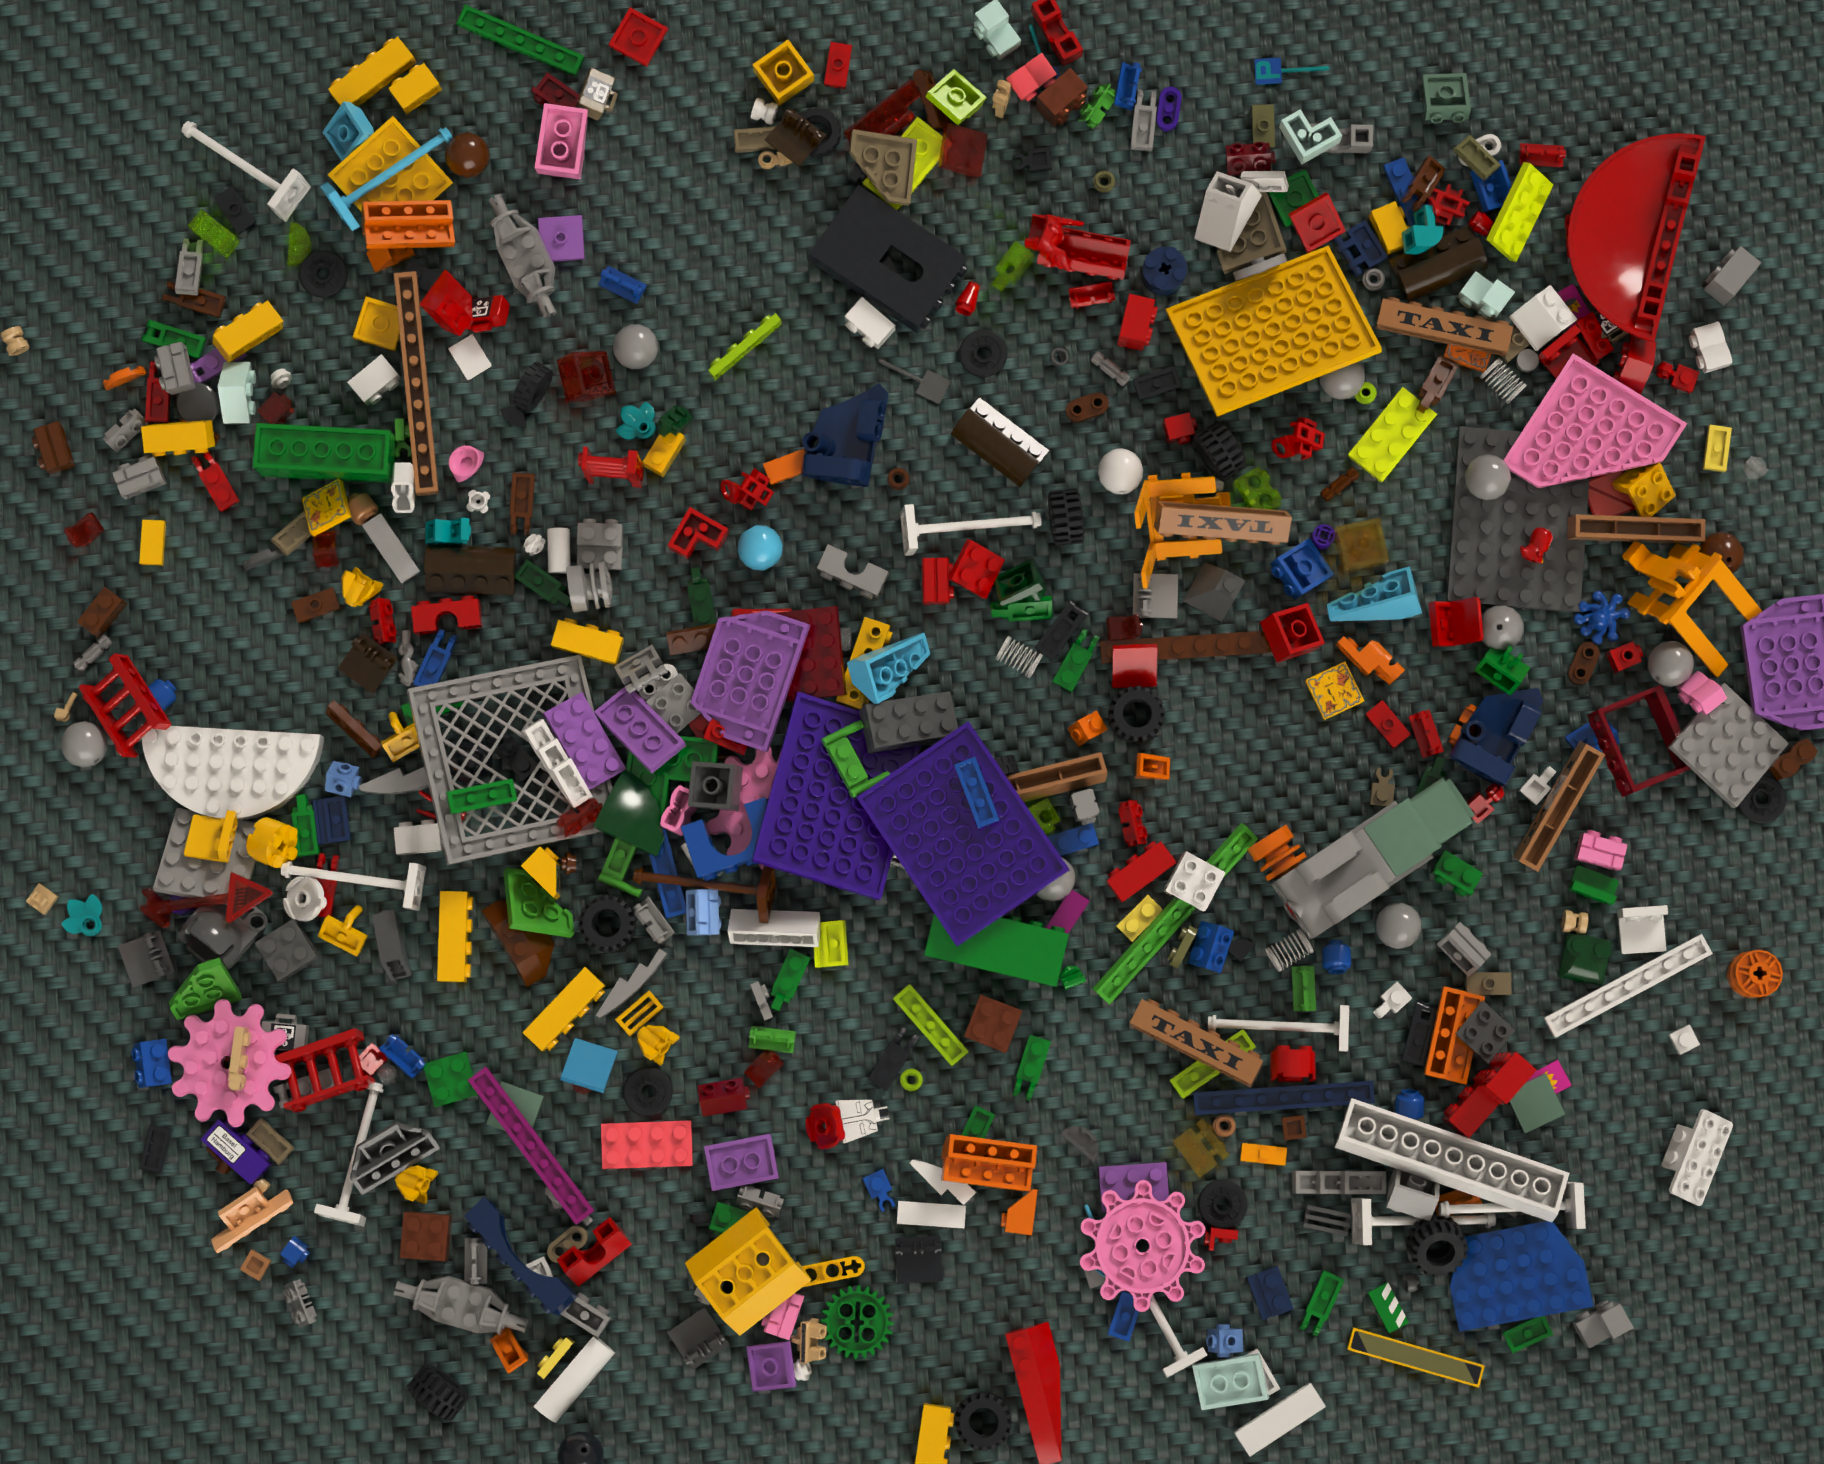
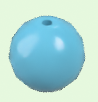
(759, 547)

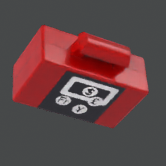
(488, 313)

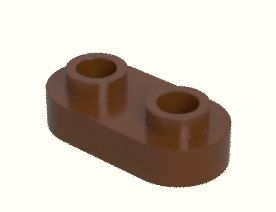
(1087, 407)
(1584, 663)

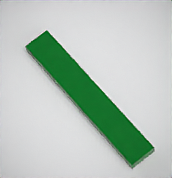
(520, 40)

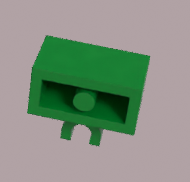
(1502, 669)

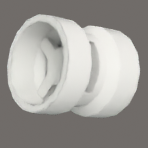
(764, 111)

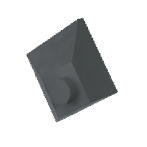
(1213, 591)

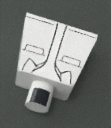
(860, 1118)

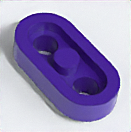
(1167, 109)

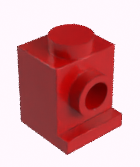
(1619, 662)

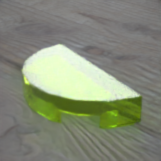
(299, 244)

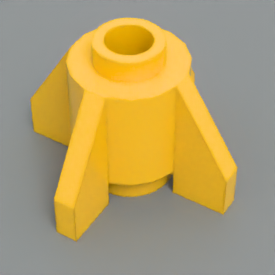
(358, 587)
(655, 1042)
(415, 1183)

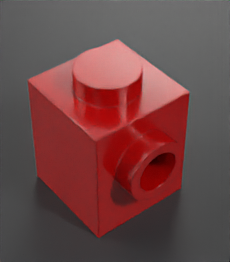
(1180, 428)

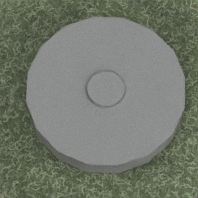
(1259, 265)

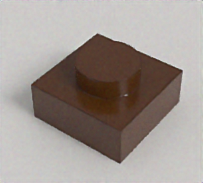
(1293, 1127)

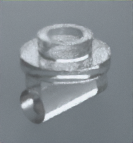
(1755, 467)

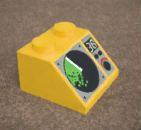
(545, 870)

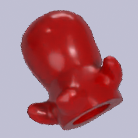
(1538, 544)

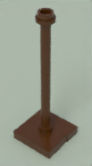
(764, 890)

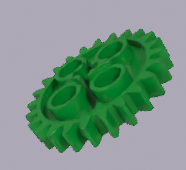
(878, 1322)

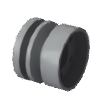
(589, 586)

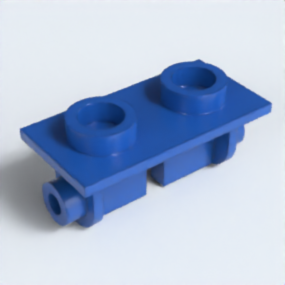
(1127, 85)
(622, 284)
(408, 1062)

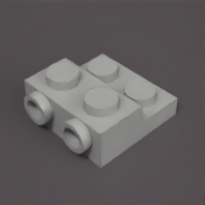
(600, 543)

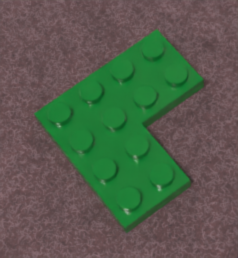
(675, 769)

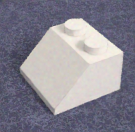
(1543, 318)

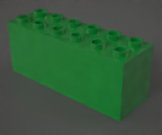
(324, 453)
(1006, 949)

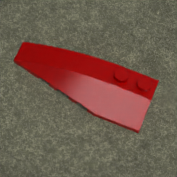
(1039, 1385)

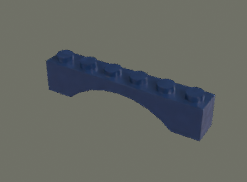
(491, 1225)

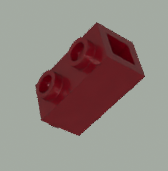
(1248, 157)
(723, 1096)

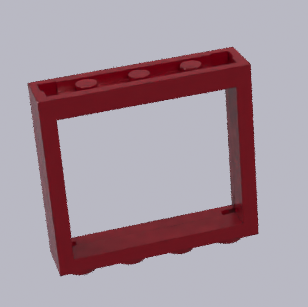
(1666, 724)

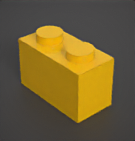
(414, 88)
(1388, 226)
(664, 453)

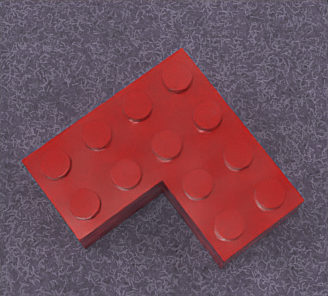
(1491, 1087)

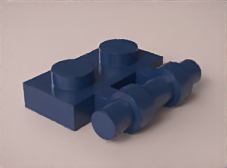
(1365, 243)

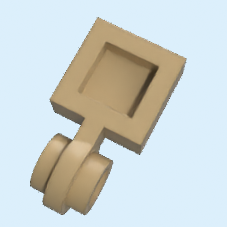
(775, 160)

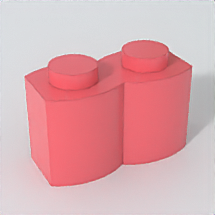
(1032, 77)

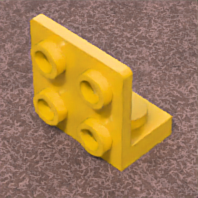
(1646, 487)
(211, 837)

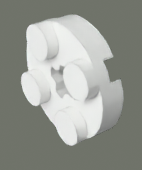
(314, 898)

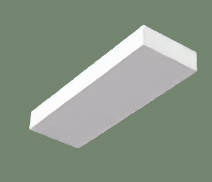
(931, 1214)

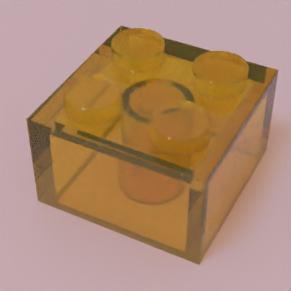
(1361, 545)

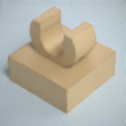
(42, 899)

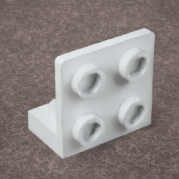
(1194, 881)
(1642, 929)

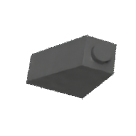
(391, 945)

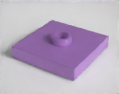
(563, 237)
(771, 1366)

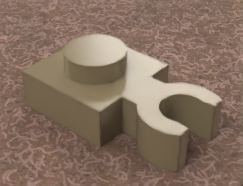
(1382, 792)

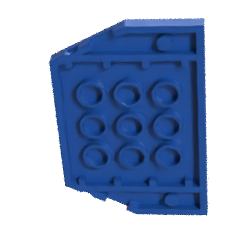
(1518, 1277)

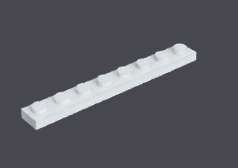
(1627, 985)

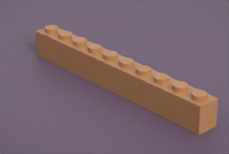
(416, 383)

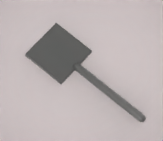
(931, 386)

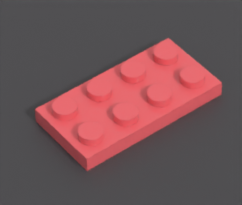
(646, 1144)

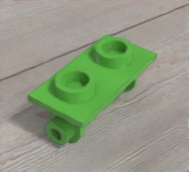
(1091, 111)
(1303, 988)
(772, 1039)

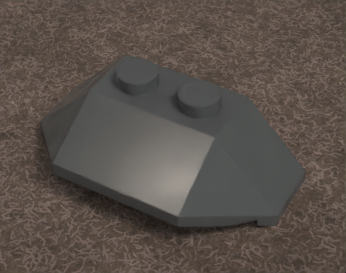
(389, 1154)

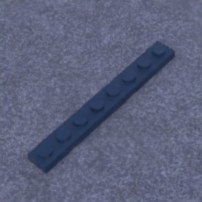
(1282, 1097)

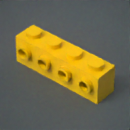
(871, 637)

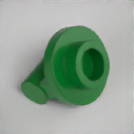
(1071, 977)

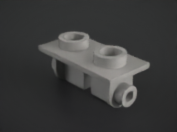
(118, 436)
(657, 925)
(749, 1199)
(475, 1261)

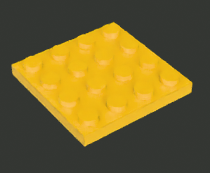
(385, 147)

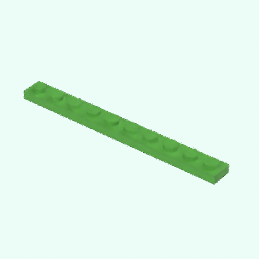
(1168, 921)

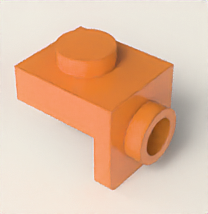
(1087, 728)

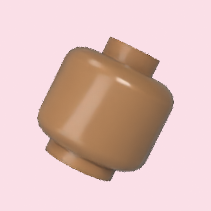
(362, 508)

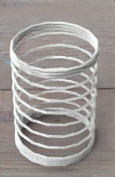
(1515, 393)
(1031, 669)
(1305, 941)

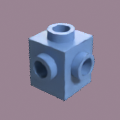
(342, 779)
(1224, 1340)

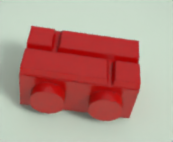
(936, 582)

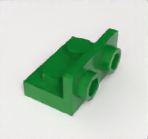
(1456, 873)
(725, 1217)

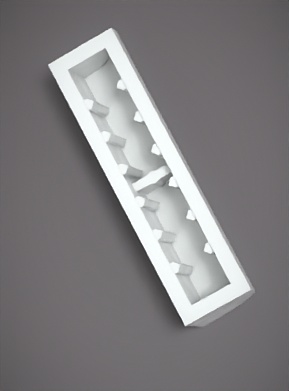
(783, 928)
(574, 1379)
(1279, 1419)

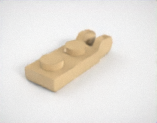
(1001, 98)
(239, 1059)

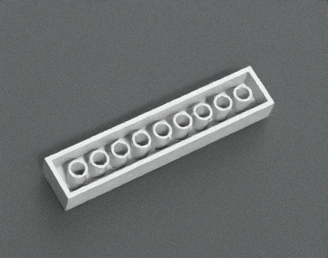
(1452, 1160)

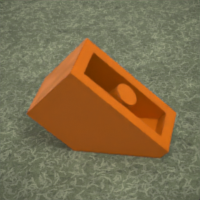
(1021, 1214)

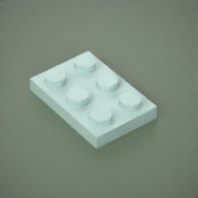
(1230, 1381)

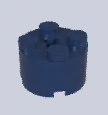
(1157, 281)

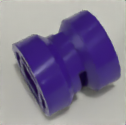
(1321, 539)

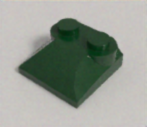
(1020, 583)
(1584, 958)

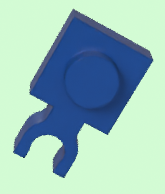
(878, 1185)

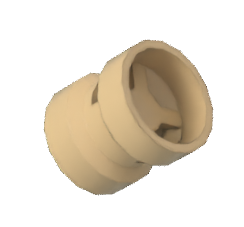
(15, 342)
(1574, 922)

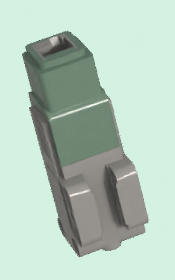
(1372, 857)

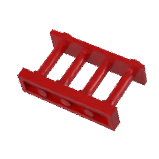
(624, 468)
(143, 702)
(328, 1047)

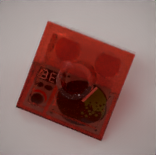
(586, 376)

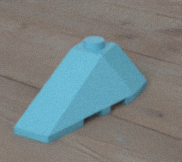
(1387, 599)
(886, 668)

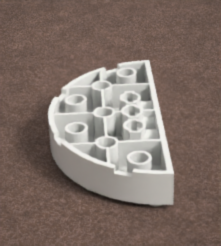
(231, 768)

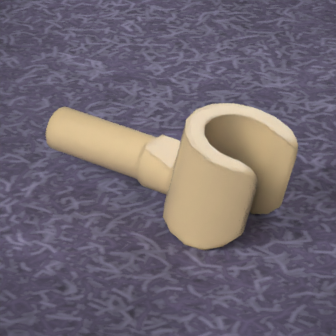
(64, 714)
(262, 1185)

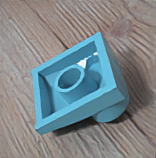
(347, 129)

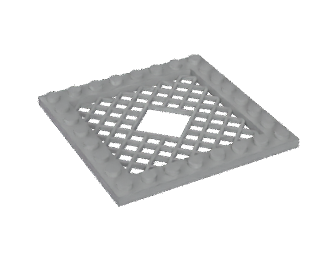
(436, 763)

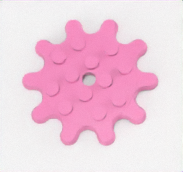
(755, 784)
(204, 1060)
(1167, 1251)

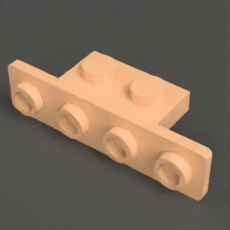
(247, 1214)

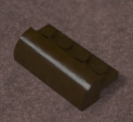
(1446, 262)
(999, 442)
(470, 569)

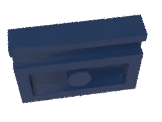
(331, 820)
(1269, 1293)

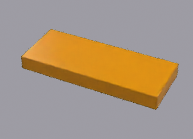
(1263, 1154)

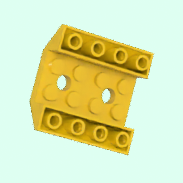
(755, 1286)

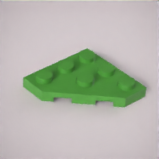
(533, 908)
(203, 988)

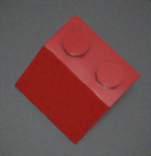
(449, 304)

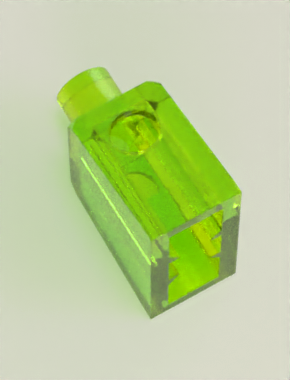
(1019, 258)

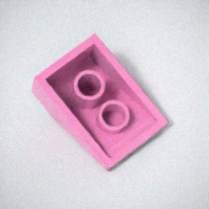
(561, 141)

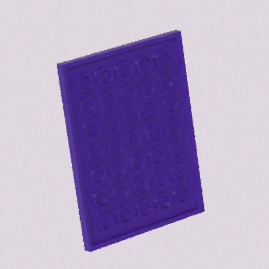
(809, 816)
(959, 869)

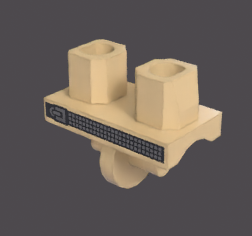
(807, 1340)

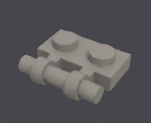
(639, 664)

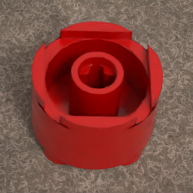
(1292, 1064)

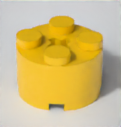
(272, 842)

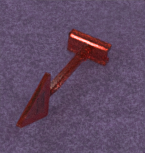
(241, 897)

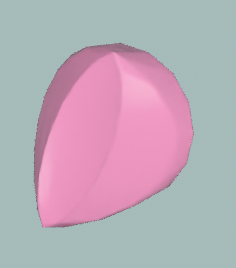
(465, 462)

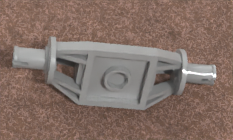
(524, 255)
(461, 1305)

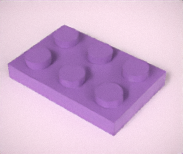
(741, 1162)
(1125, 1177)

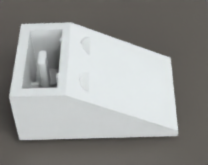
(1226, 210)

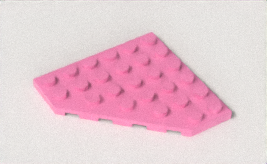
(1590, 429)

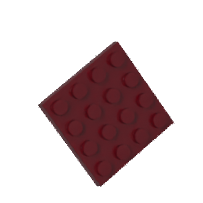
(821, 660)

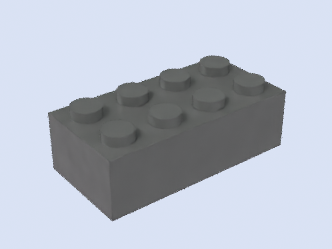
(908, 721)

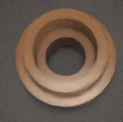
(1231, 1125)

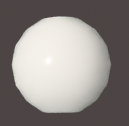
(1120, 471)

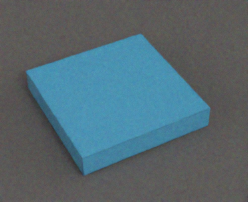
(589, 1065)

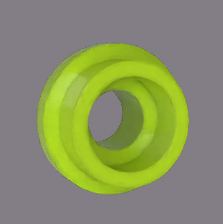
(1366, 399)
(911, 1087)

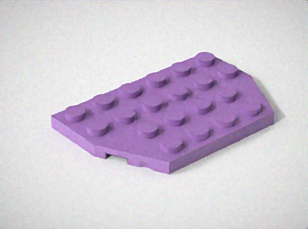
(1787, 662)
(749, 674)

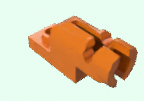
(1371, 658)

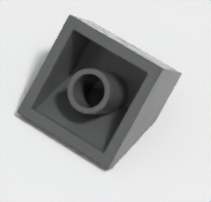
(715, 786)

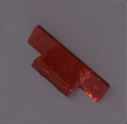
(889, 114)

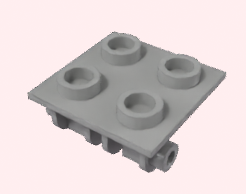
(1158, 599)
(674, 704)
(292, 1295)

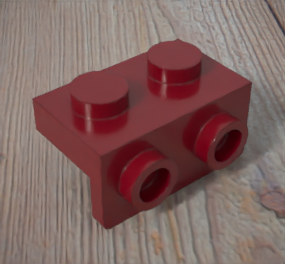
(554, 92)

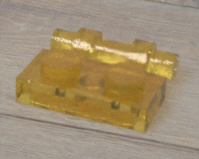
(1195, 1152)

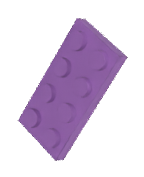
(640, 729)
(584, 740)

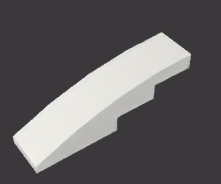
(557, 763)

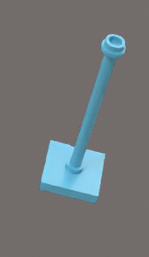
(343, 203)

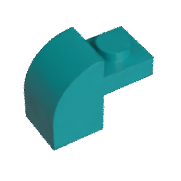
(1423, 234)
(447, 532)

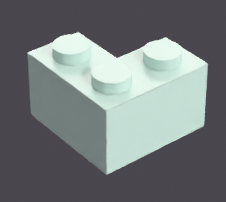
(993, 27)
(1307, 140)
(1485, 296)
(236, 391)

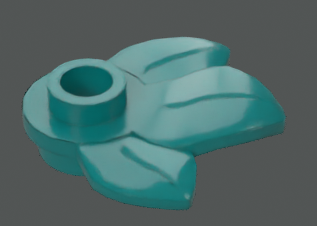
(634, 420)
(81, 914)

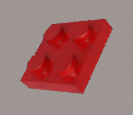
(638, 37)
(1316, 222)
(976, 569)

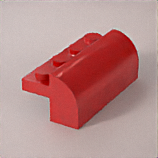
(1093, 253)

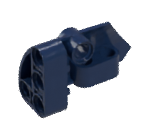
(846, 439)
(1502, 728)

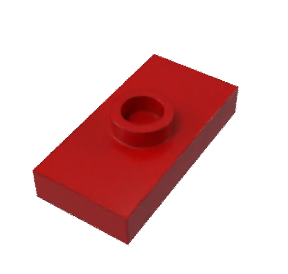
(838, 65)
(1387, 724)

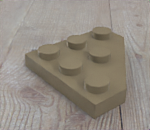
(886, 162)
(1258, 239)

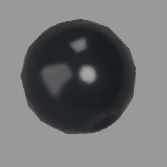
(470, 767)
(580, 1449)

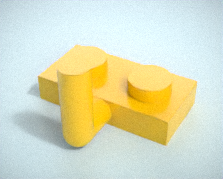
(402, 742)
(342, 933)

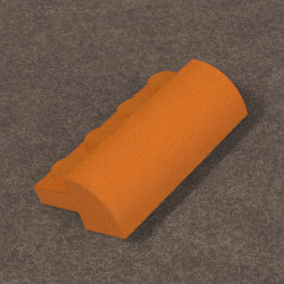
(408, 224)
(1448, 1055)
(988, 1162)

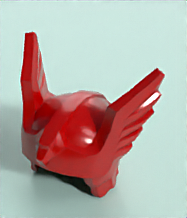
(1047, 235)

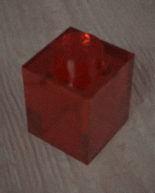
(276, 409)

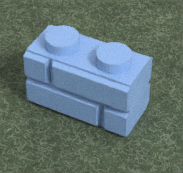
(703, 912)

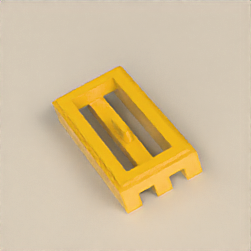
(654, 1000)

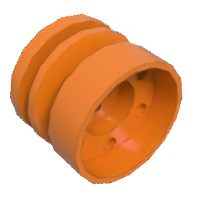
(1277, 853)
(1741, 975)

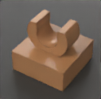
(255, 1265)

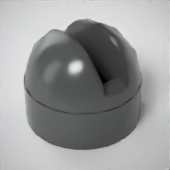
(1062, 357)
(1410, 1282)

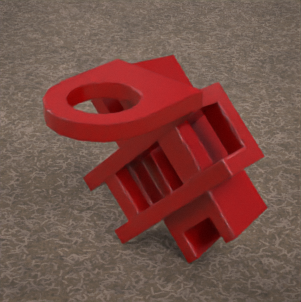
(1446, 208)
(1296, 443)
(740, 493)

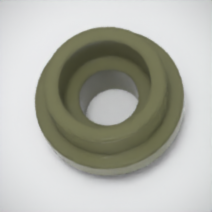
(1104, 175)

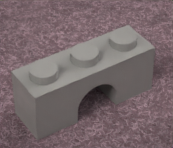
(1354, 139)
(868, 582)

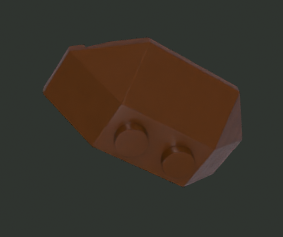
(526, 950)

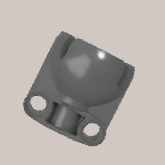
(219, 939)

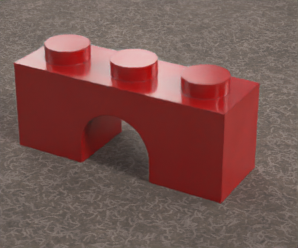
(1053, 27)
(427, 615)
(584, 1264)

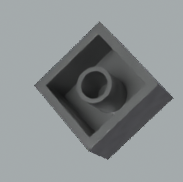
(287, 950)

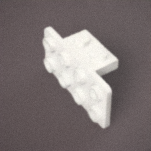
(1696, 1155)

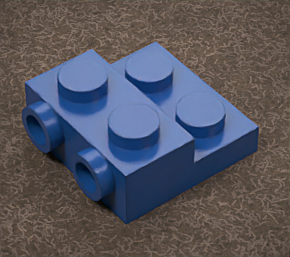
(1301, 569)

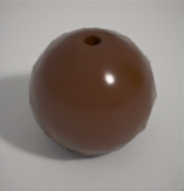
(467, 155)
(1727, 546)

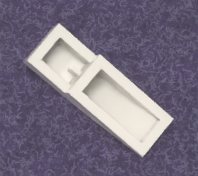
(933, 1175)

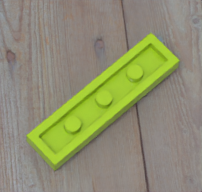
(751, 340)
(930, 1025)
(1199, 1073)

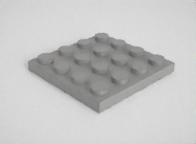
(1729, 747)
(196, 876)

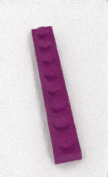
(531, 1145)

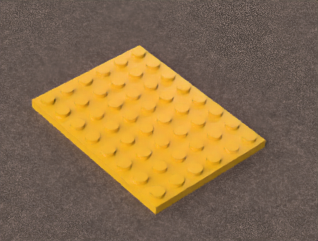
(1273, 331)

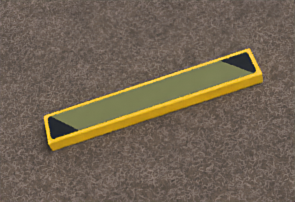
(1415, 1357)

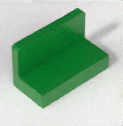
(1594, 885)

